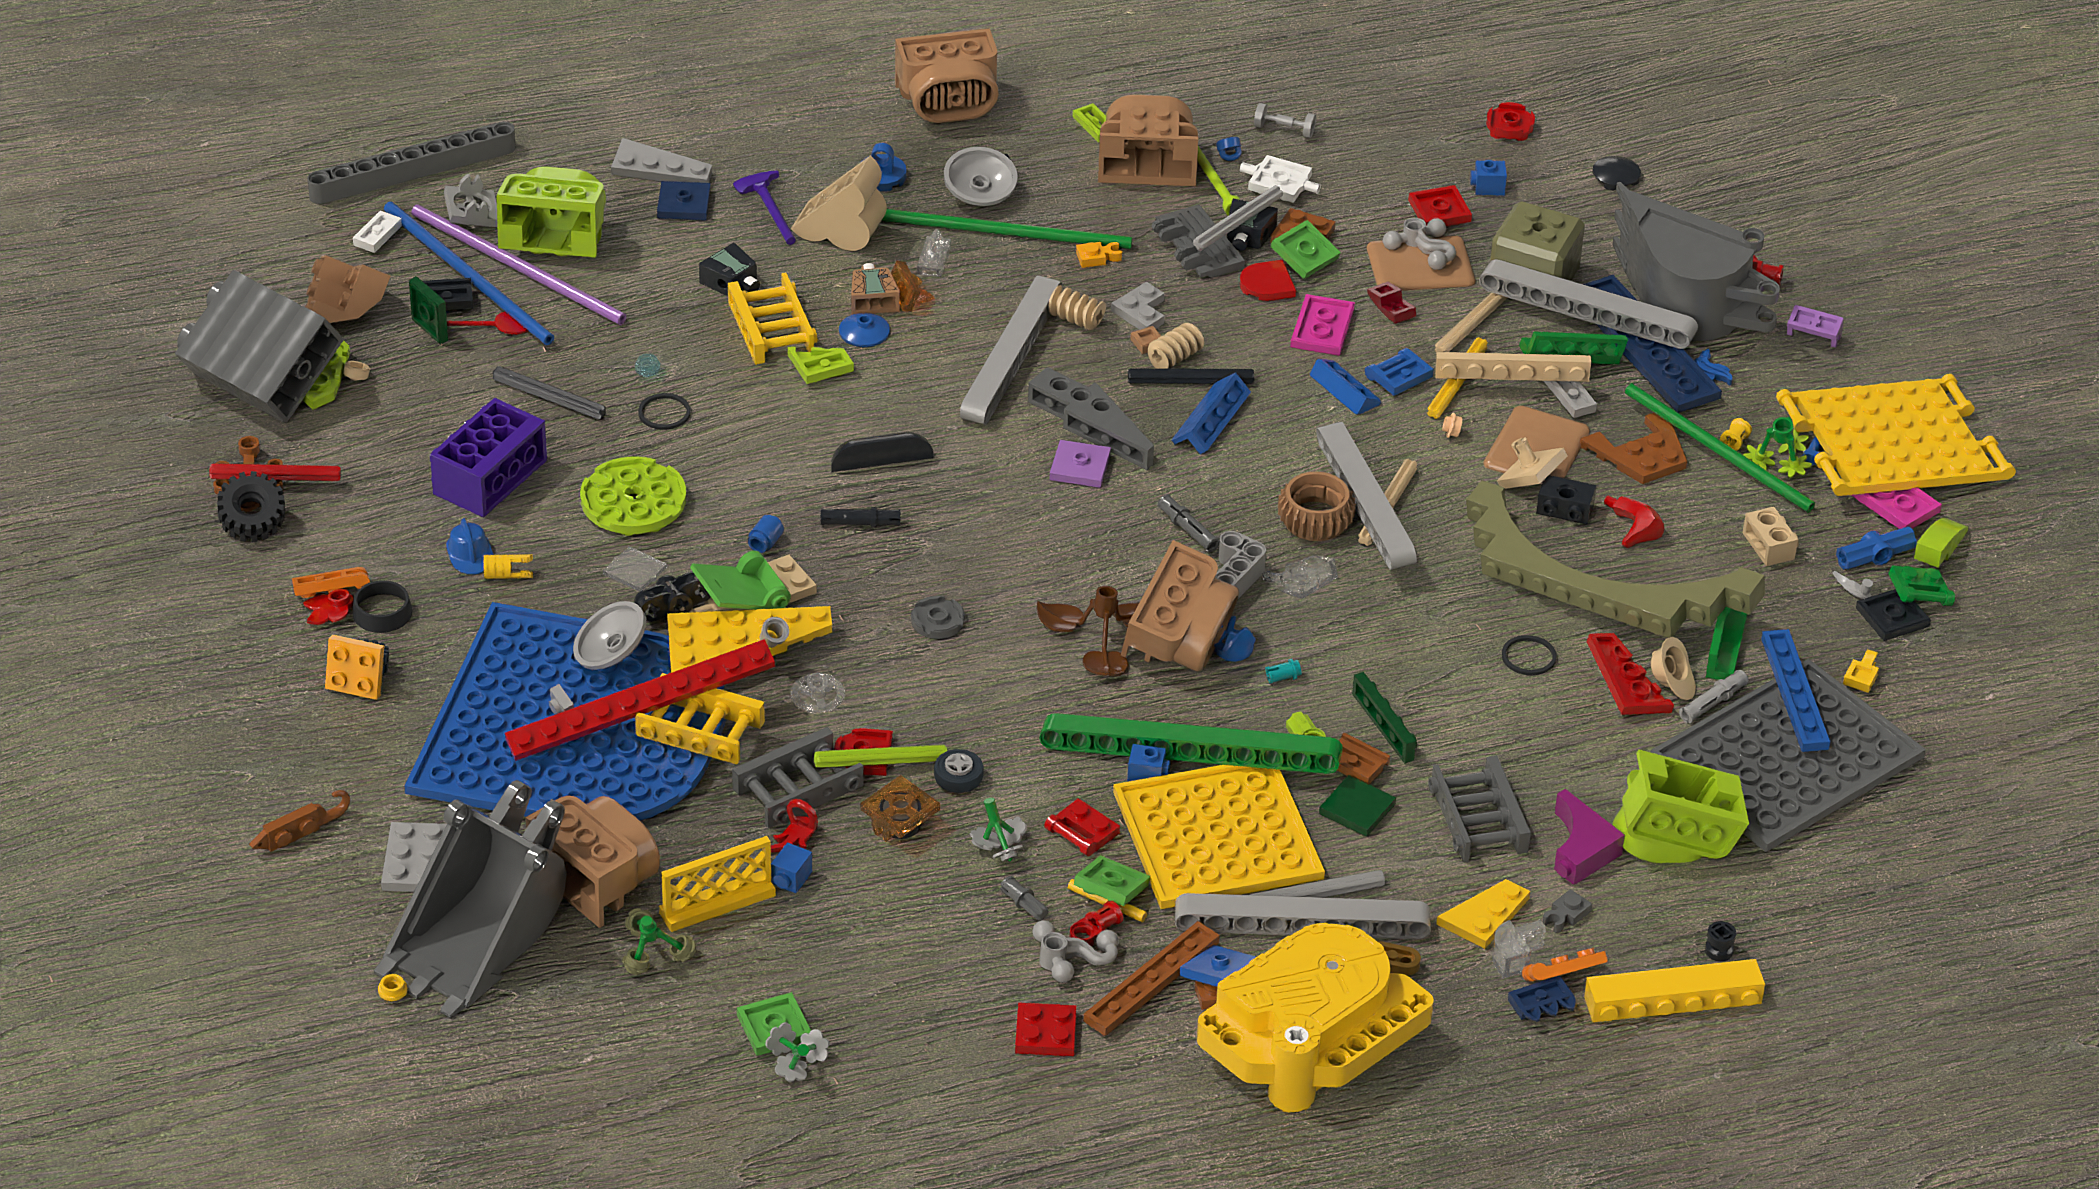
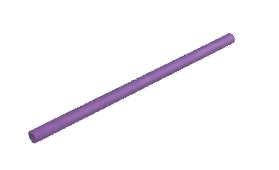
(519, 264)

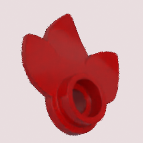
(329, 607)

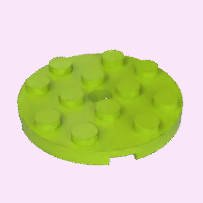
(658, 498)

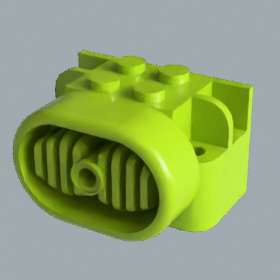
(551, 212)
(1680, 811)

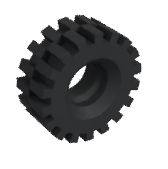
(251, 490)

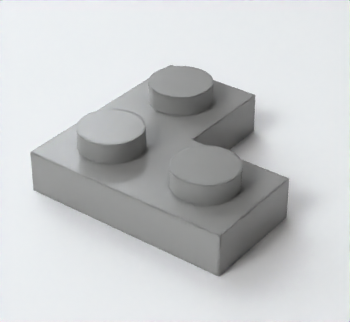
(1138, 306)

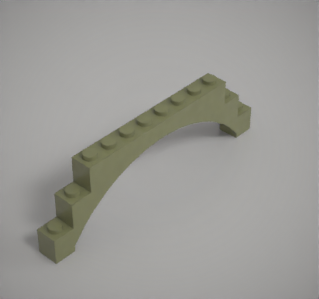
(1649, 607)

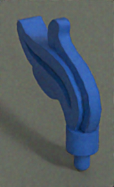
(1714, 371)

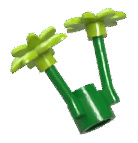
(1783, 433)

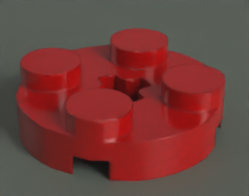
(1518, 129)

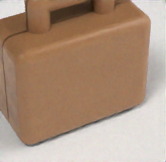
(1410, 270)
(1543, 433)

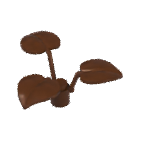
(1065, 617)

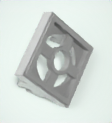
(473, 213)

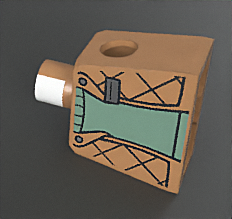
(873, 291)

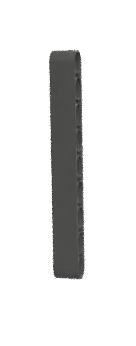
(411, 162)

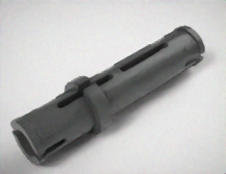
(1181, 517)

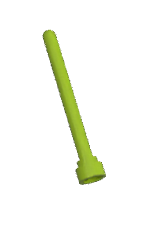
(1216, 181)

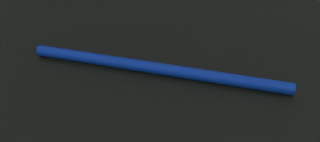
(468, 272)

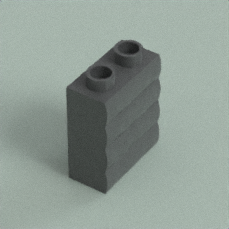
(258, 345)

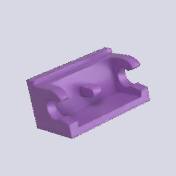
(1815, 323)

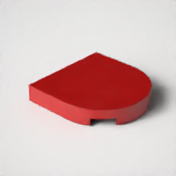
(1267, 281)
(863, 739)

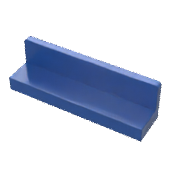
(1213, 413)

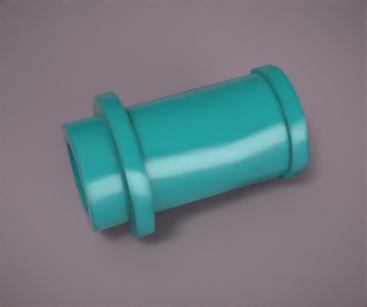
(1283, 671)

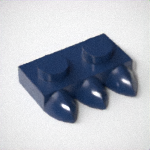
(1542, 997)

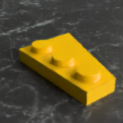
(1484, 913)

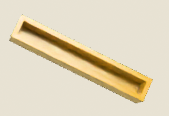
(1674, 990)

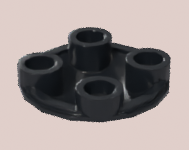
(1616, 169)

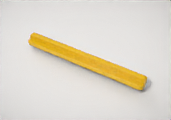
(1452, 386)

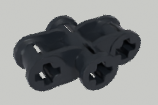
(665, 599)

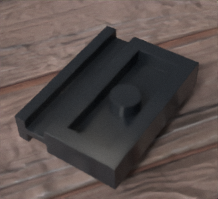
(455, 292)

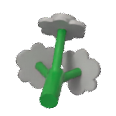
(1011, 833)
(812, 1046)

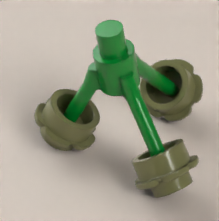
(642, 926)

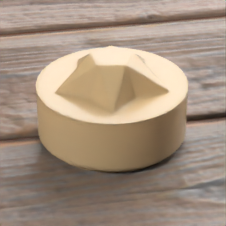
(356, 370)

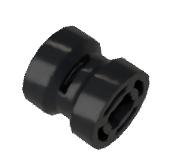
(1720, 941)

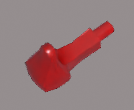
(1646, 524)

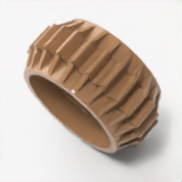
(1316, 488)

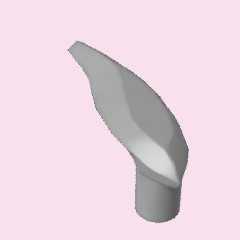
(1861, 591)

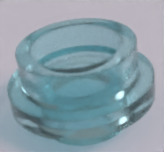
(647, 365)

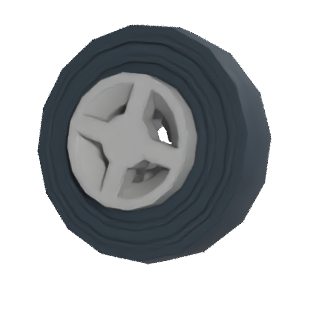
(958, 770)

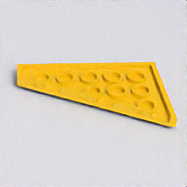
(710, 634)

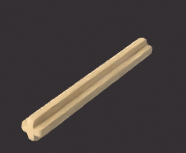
(1469, 322)
(1393, 492)

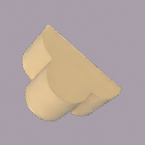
(846, 209)

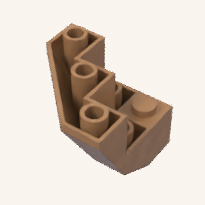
(344, 290)

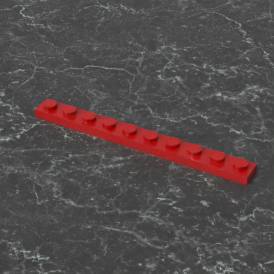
(639, 699)

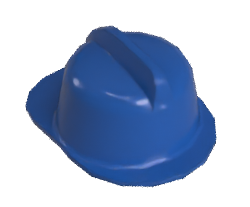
(467, 548)

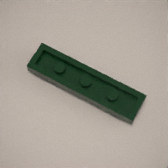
(1384, 717)

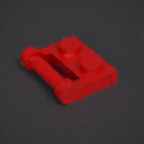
(1085, 821)

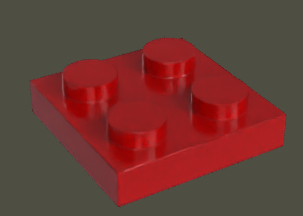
(1440, 203)
(1045, 1029)

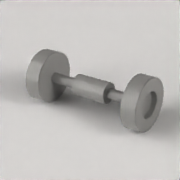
(1261, 115)

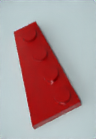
(1625, 678)

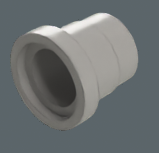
(776, 625)

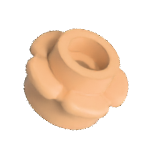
(1452, 425)

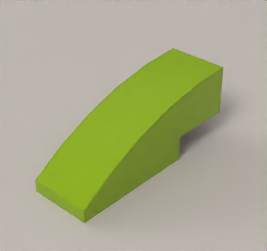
(1939, 541)

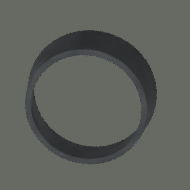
(387, 622)

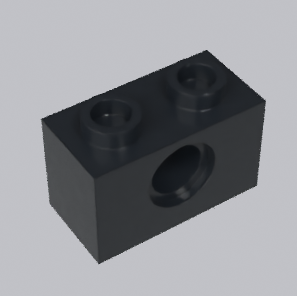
(1566, 499)

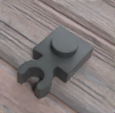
(1567, 908)

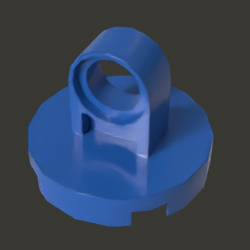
(891, 167)

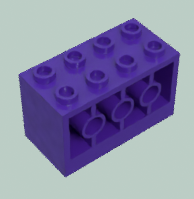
(488, 457)

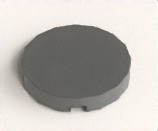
(937, 617)

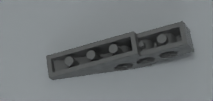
(1090, 415)

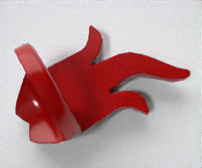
(800, 828)

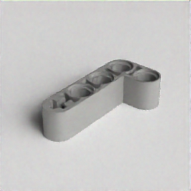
(1242, 560)

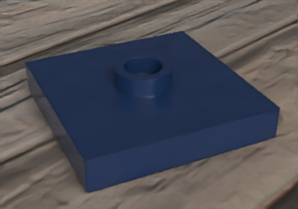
(683, 200)

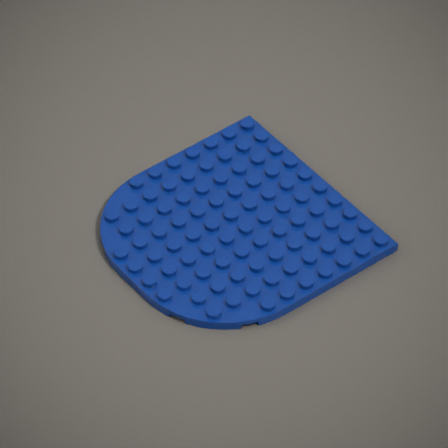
(508, 686)

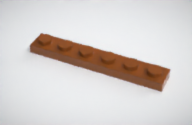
(1149, 979)

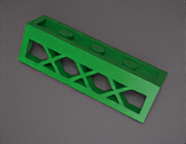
(1598, 346)
(1725, 644)

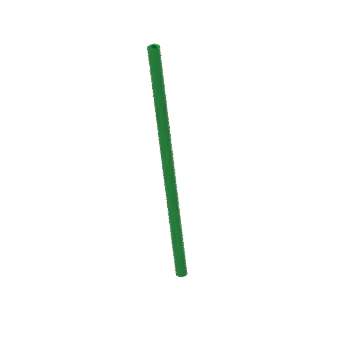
(1004, 228)

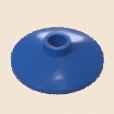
(864, 329)

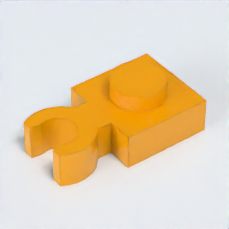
(1095, 254)

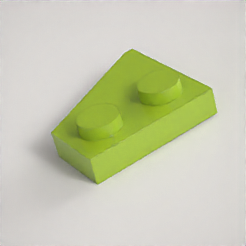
(821, 363)

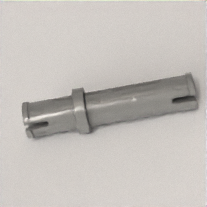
(1721, 691)

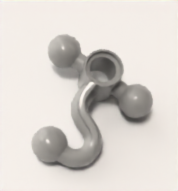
(1415, 235)
(1057, 949)

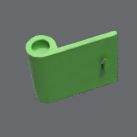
(746, 586)

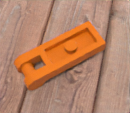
(329, 581)
(1562, 965)

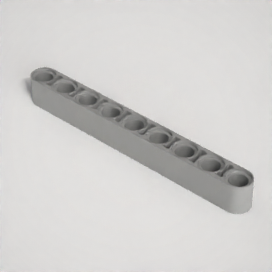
(1588, 304)
(1009, 352)
(1369, 498)
(1290, 914)

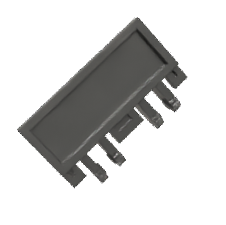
(1184, 227)

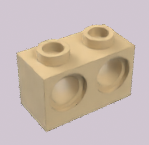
(1770, 536)

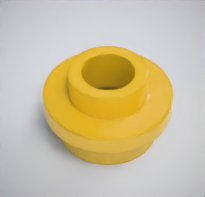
(392, 987)

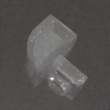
(1514, 946)

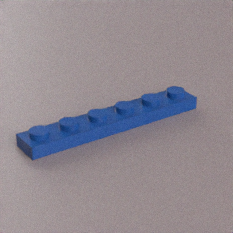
(1795, 690)

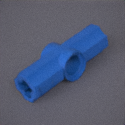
(1876, 548)

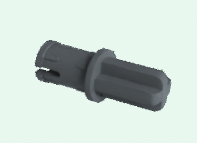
(1023, 898)

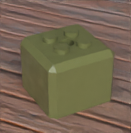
(1540, 240)

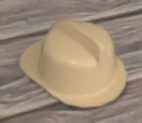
(1672, 668)

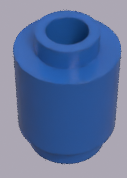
(765, 533)

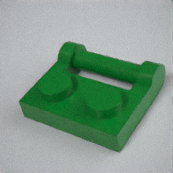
(1921, 585)

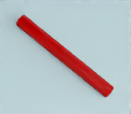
(278, 472)

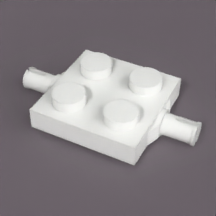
(1289, 176)

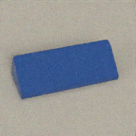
(1344, 386)

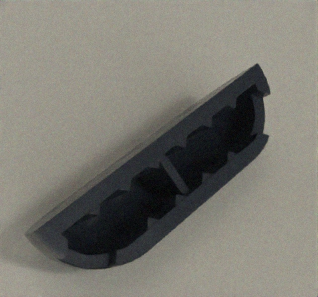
(881, 451)

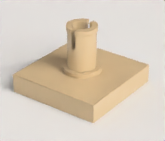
(1531, 466)

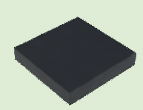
(1892, 616)

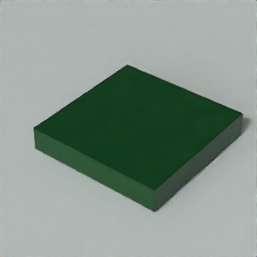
(428, 310)
(1357, 805)

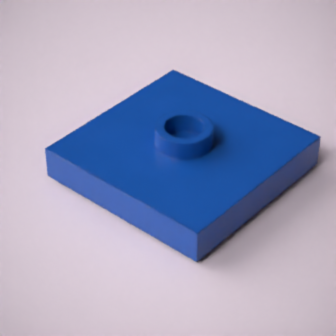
(1214, 965)

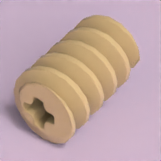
(1076, 309)
(1175, 346)

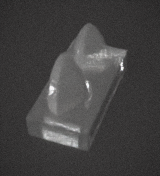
(934, 255)

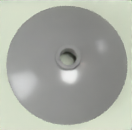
(980, 176)
(610, 635)

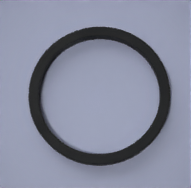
(664, 426)
(1528, 638)

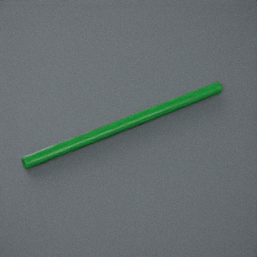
(1720, 448)

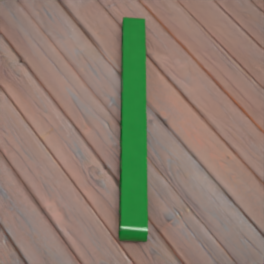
(1208, 744)

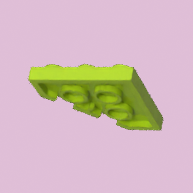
(328, 382)

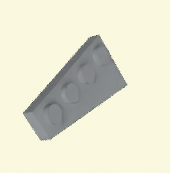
(651, 163)

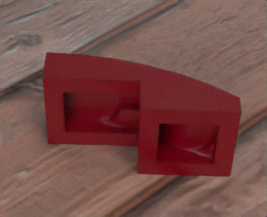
(1390, 302)

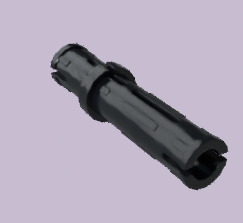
(860, 517)

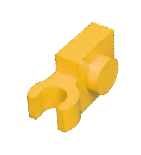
(1862, 674)

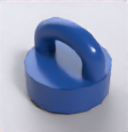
(1229, 144)

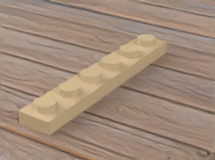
(1512, 366)

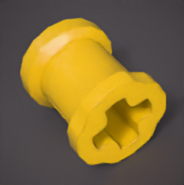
(1735, 432)

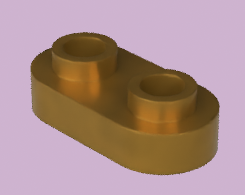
(1402, 958)

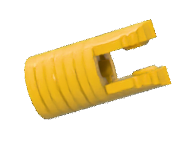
(501, 566)

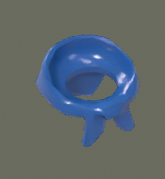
(1238, 643)

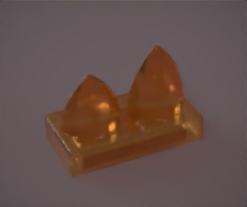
(908, 287)

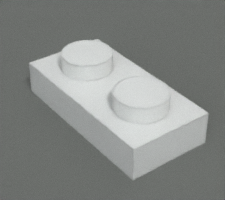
(377, 231)

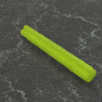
(878, 756)

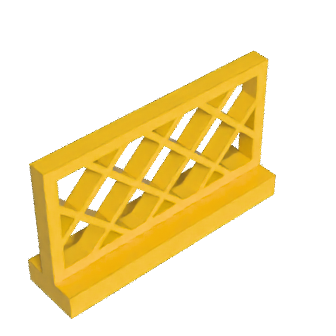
(722, 895)

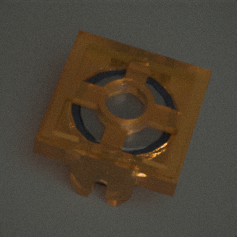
(900, 810)

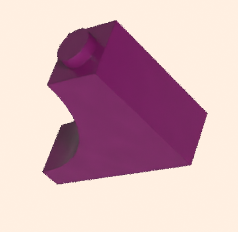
(1591, 840)

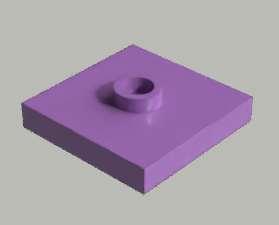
(1080, 463)

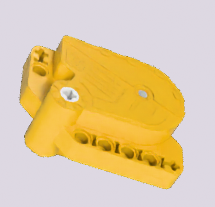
(1312, 1014)

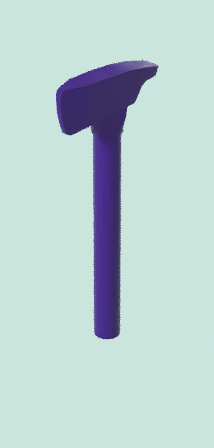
(759, 183)

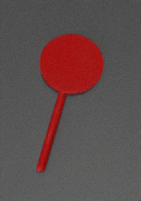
(503, 322)

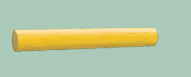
(1128, 909)

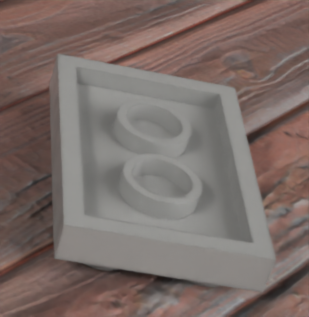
(408, 854)

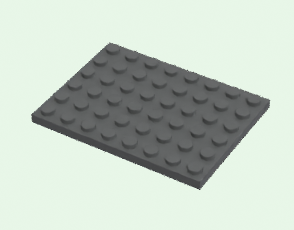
(1781, 783)

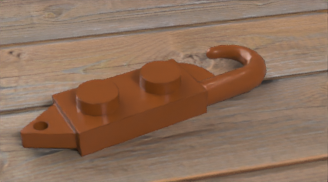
(298, 824)

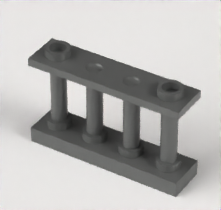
(787, 759)
(1499, 794)

